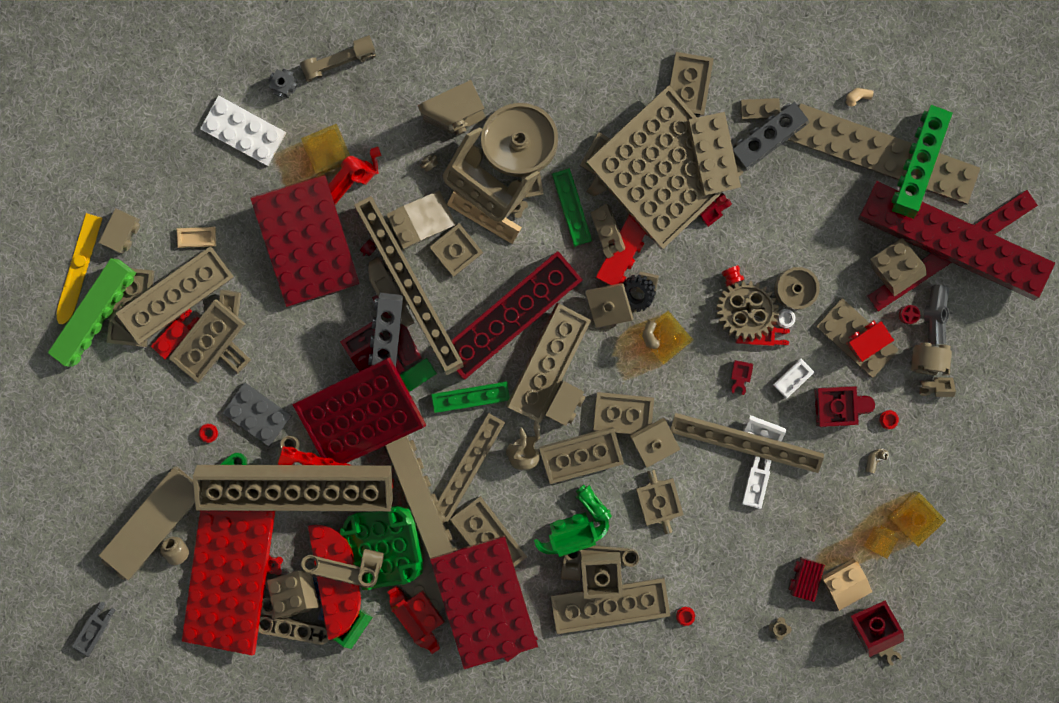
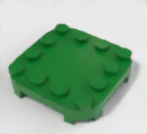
(390, 534)

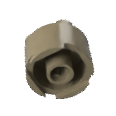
(931, 359)

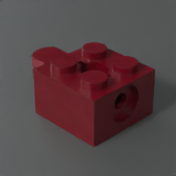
(840, 406)

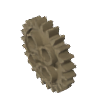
(750, 327)

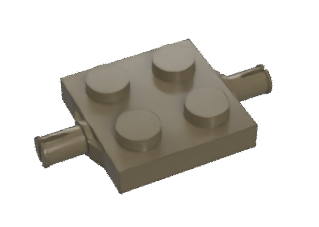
(659, 501)

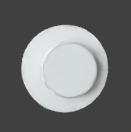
(786, 318)

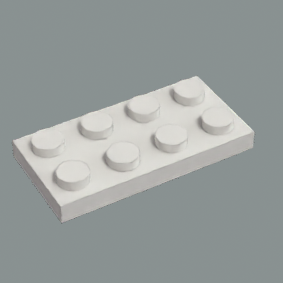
(243, 130)

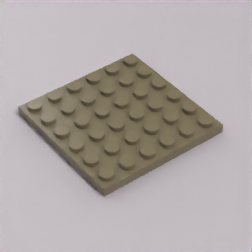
(654, 169)

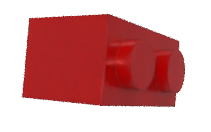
(869, 341)

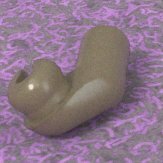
(649, 337)
(875, 457)

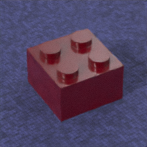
(877, 628)

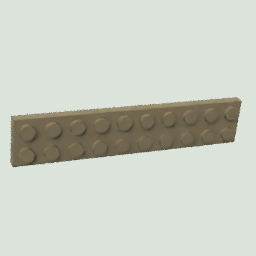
(881, 153)

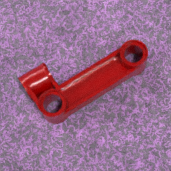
(352, 171)

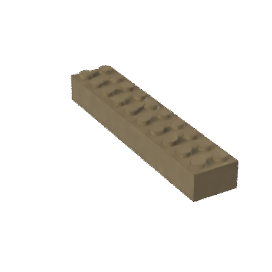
(293, 488)

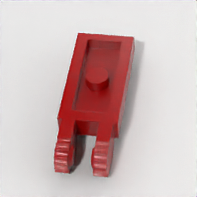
(173, 335)
(766, 340)

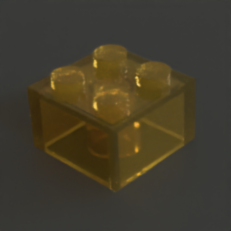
(326, 149)
(672, 337)
(916, 518)

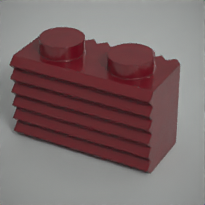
(806, 579)

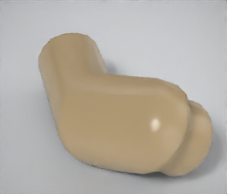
(857, 94)

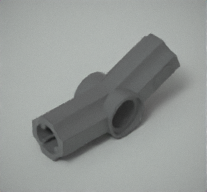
(937, 314)

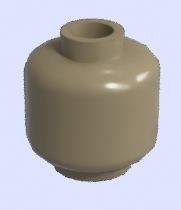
(174, 550)

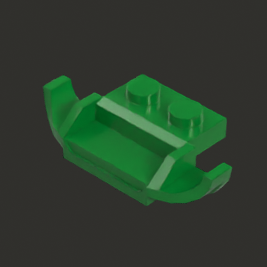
(572, 535)

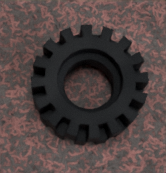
(643, 284)

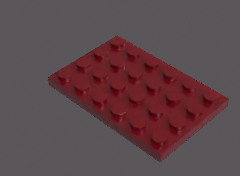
(305, 240)
(360, 413)
(484, 602)

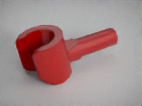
(374, 153)

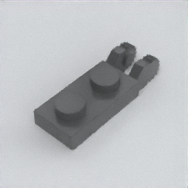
(92, 631)

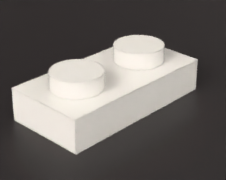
(764, 429)

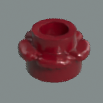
(368, 248)

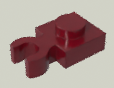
(741, 373)

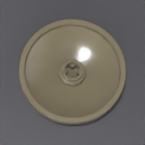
(519, 139)

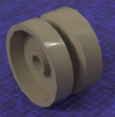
(785, 291)

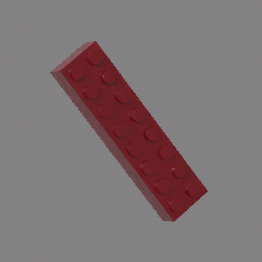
(514, 313)

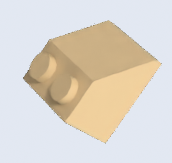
(846, 584)

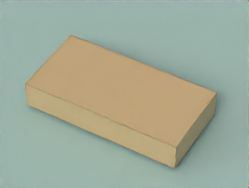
(196, 237)

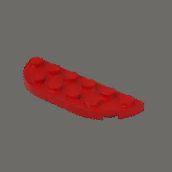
(339, 599)

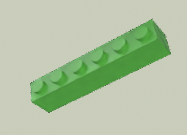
(92, 313)

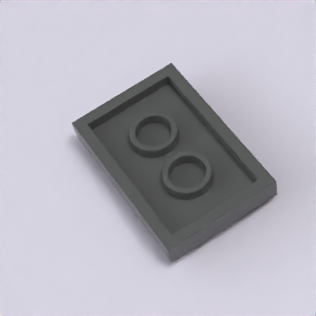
(257, 414)

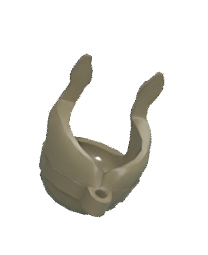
(522, 453)

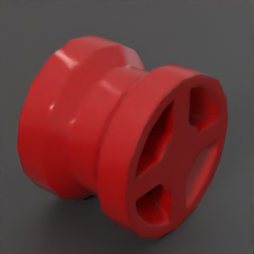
(732, 275)

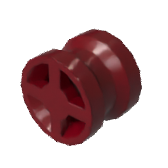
(912, 314)

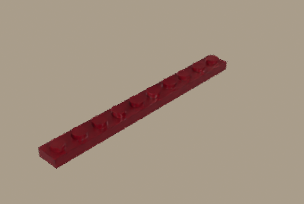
(992, 223)

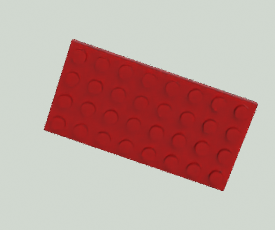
(228, 579)

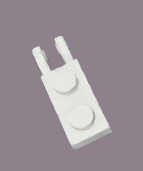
(756, 484)

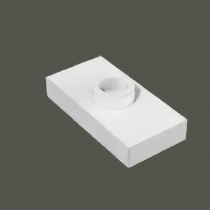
(793, 378)

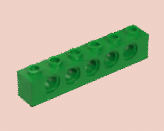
(939, 120)

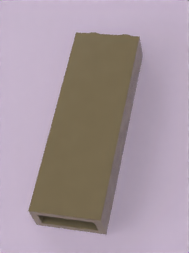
(150, 524)

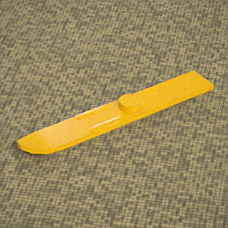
(78, 268)

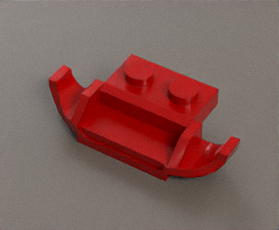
(417, 617)

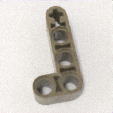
(293, 624)

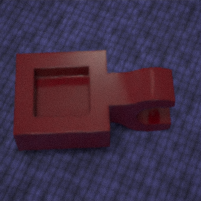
(714, 210)

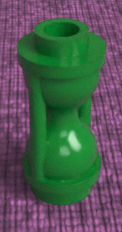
(592, 504)

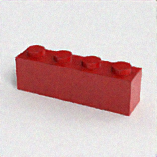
(613, 269)

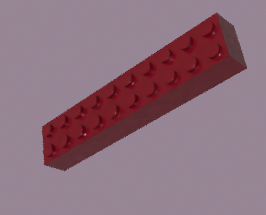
(960, 243)

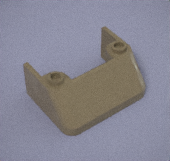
(454, 109)
(479, 186)

